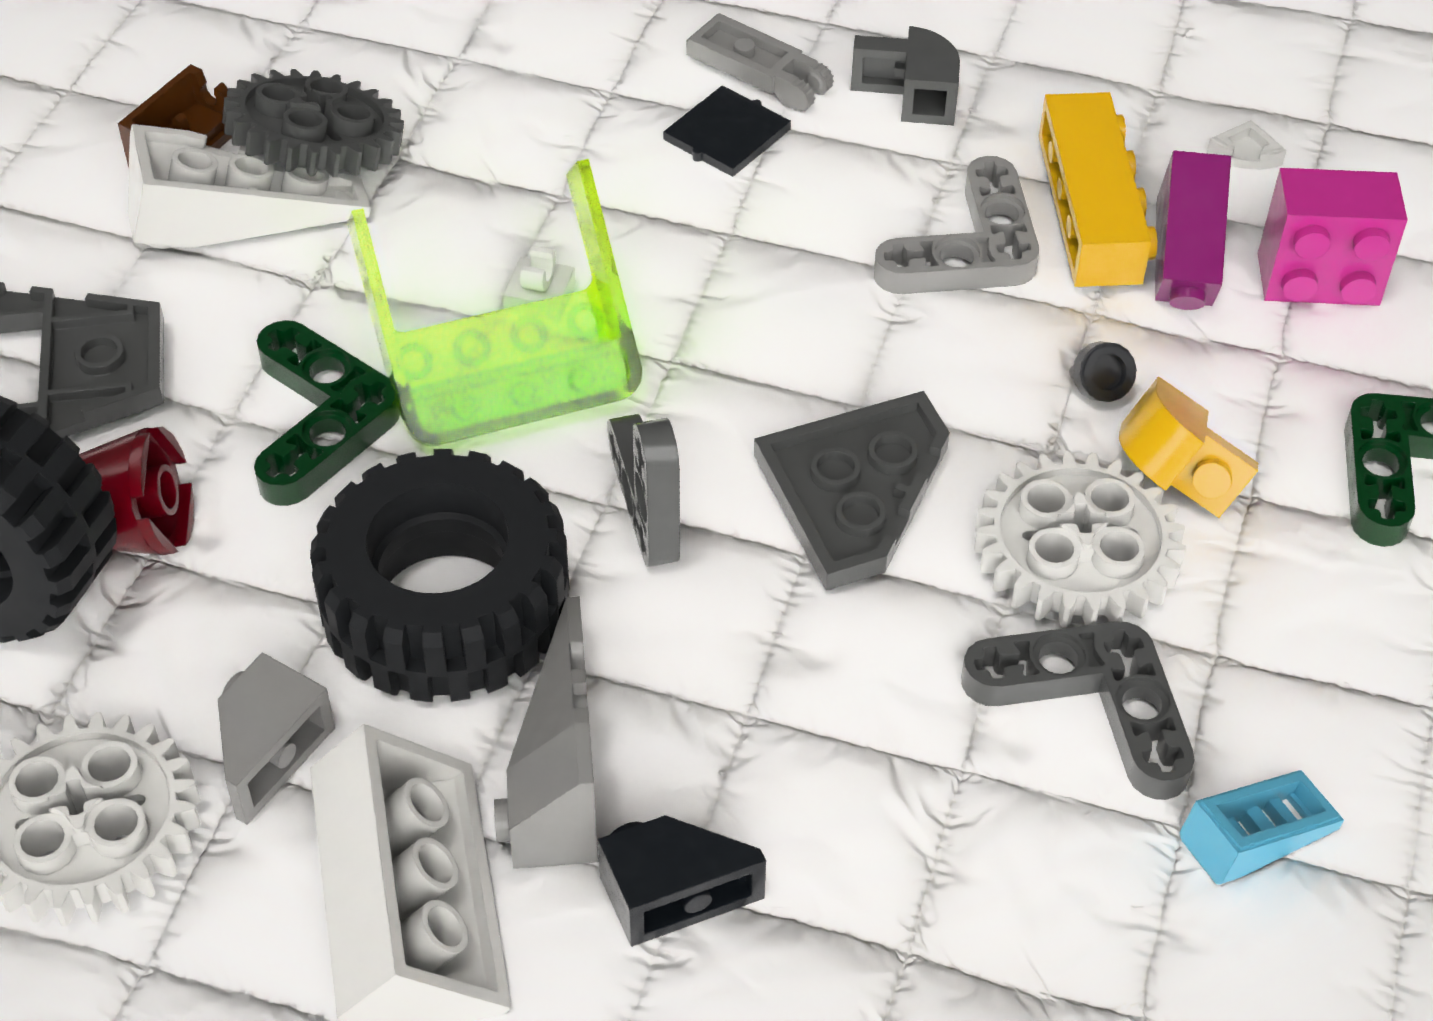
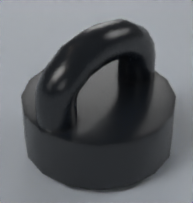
(1104, 371)

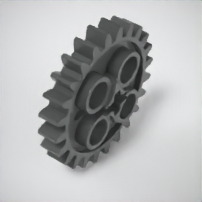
(312, 122)

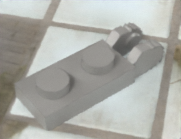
(760, 61)

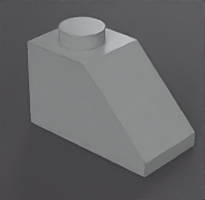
(268, 730)

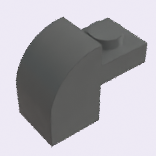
(919, 68)

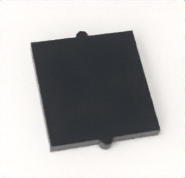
(727, 130)

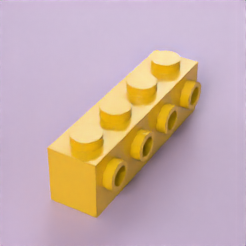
(1096, 190)

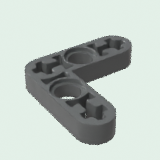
(650, 482)
(1094, 672)

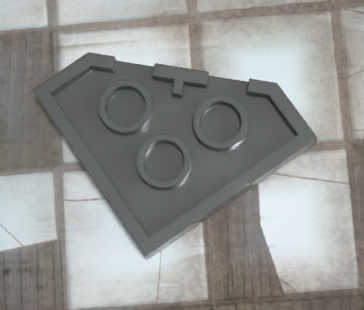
(855, 482)

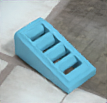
(1227, 849)

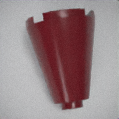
(143, 481)

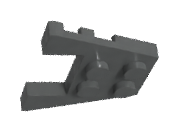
(95, 357)

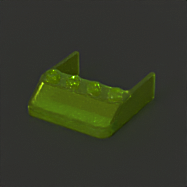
(512, 361)

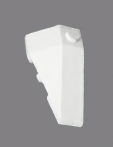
(209, 196)

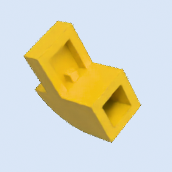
(1174, 447)

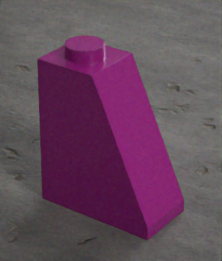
(1192, 229)

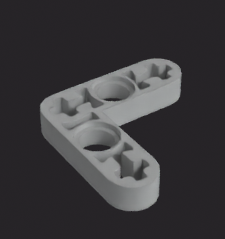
(983, 248)

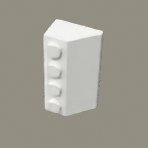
(406, 883)

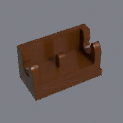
(182, 105)

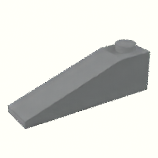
(551, 766)

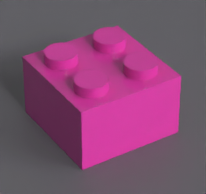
(1331, 236)

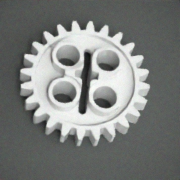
(1079, 539)
(87, 812)

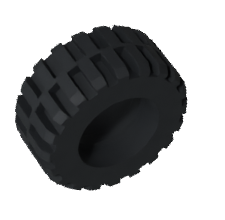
(52, 525)
(453, 637)

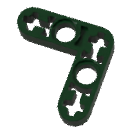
(337, 411)
(1400, 440)

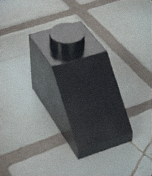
(676, 875)

